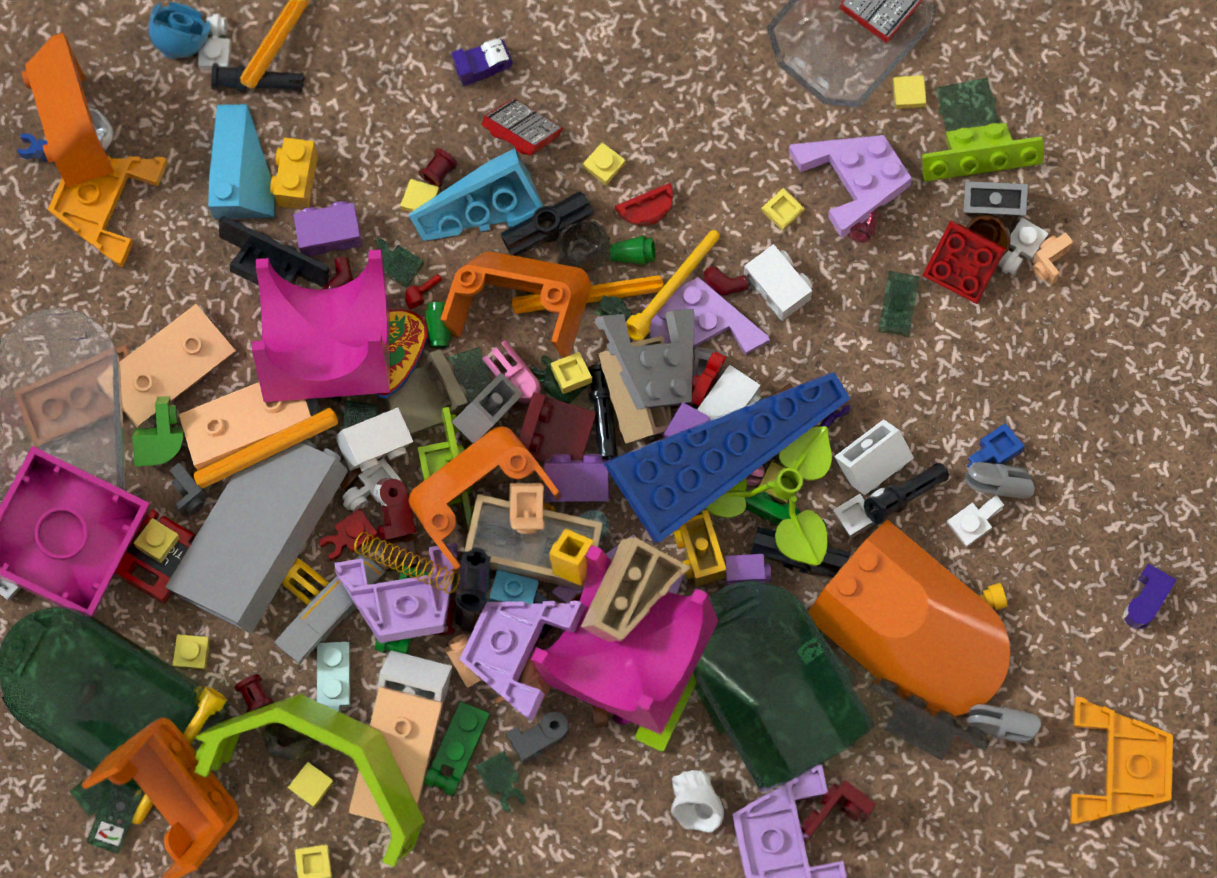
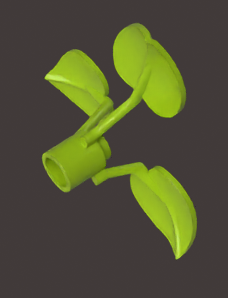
(804, 535)

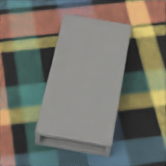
(257, 533)

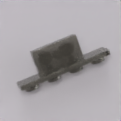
(922, 725)

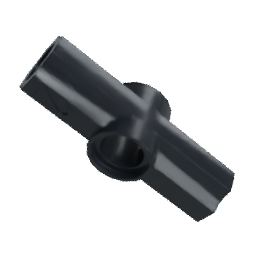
(530, 233)
(765, 544)
(472, 588)

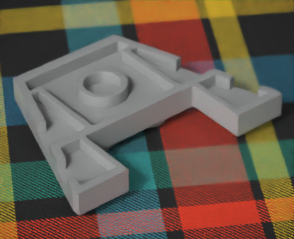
(658, 372)

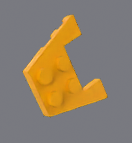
(90, 205)
(1136, 764)

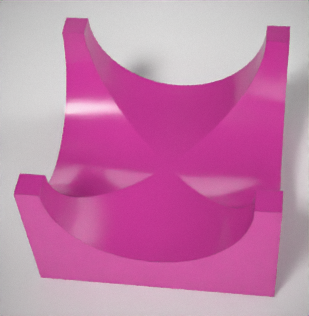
(323, 338)
(65, 531)
(643, 671)

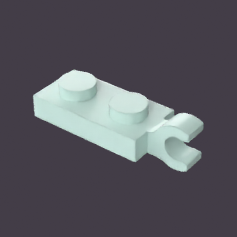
(333, 674)

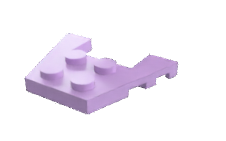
(865, 168)
(711, 317)
(400, 606)
(505, 641)
(772, 835)

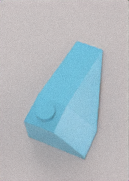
(238, 168)
(488, 196)

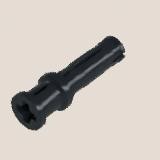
(230, 78)
(604, 413)
(897, 497)

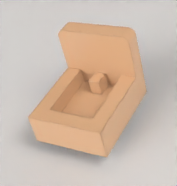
(1050, 251)
(526, 507)
(454, 652)

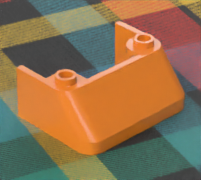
(65, 113)
(560, 287)
(433, 495)
(165, 770)

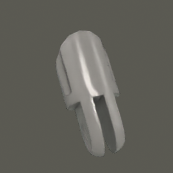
(1000, 480)
(1005, 722)

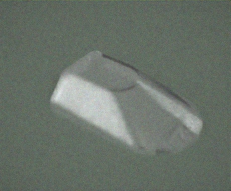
(835, 53)
(61, 396)

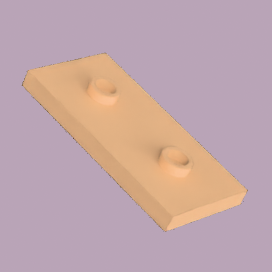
(171, 363)
(236, 423)
(409, 730)

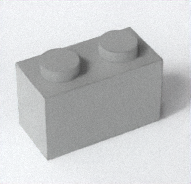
(995, 198)
(487, 408)

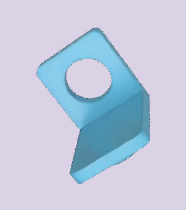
(513, 588)

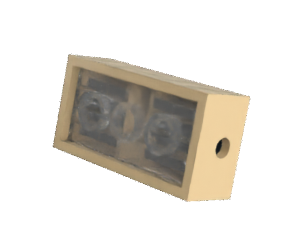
(521, 552)

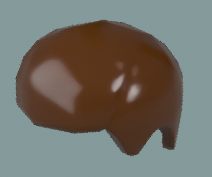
(991, 228)

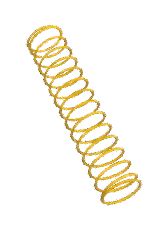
(395, 561)

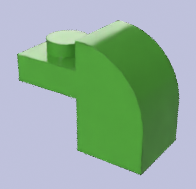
(159, 443)

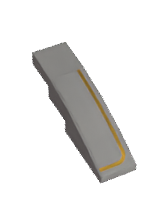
(323, 615)

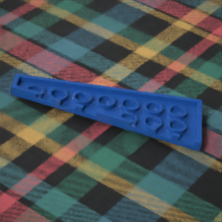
(695, 467)

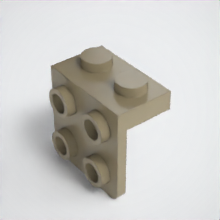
(428, 392)

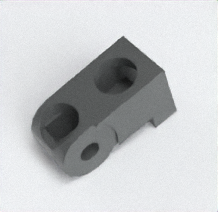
(540, 738)

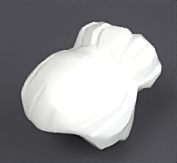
(696, 802)

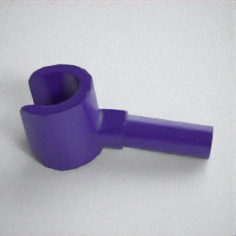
(830, 418)

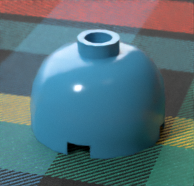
(177, 30)

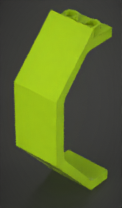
(340, 732)

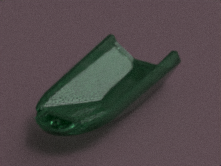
(777, 684)
(88, 685)

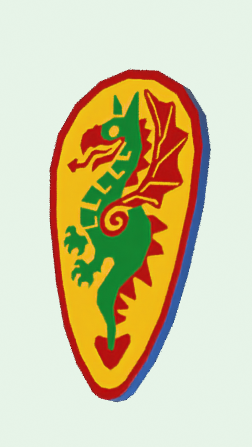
(407, 345)

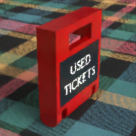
(162, 570)

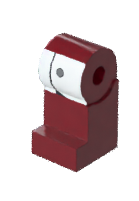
(395, 509)

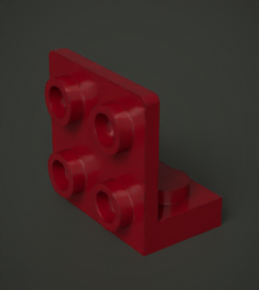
(556, 428)
(854, 805)

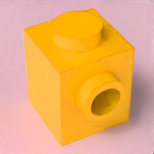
(569, 557)

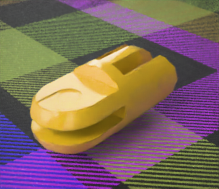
(296, 575)

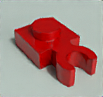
(703, 384)
(348, 531)

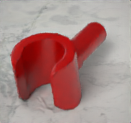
(413, 294)

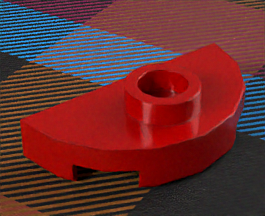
(647, 207)

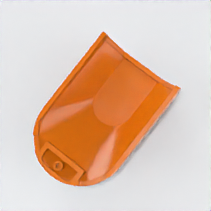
(914, 623)

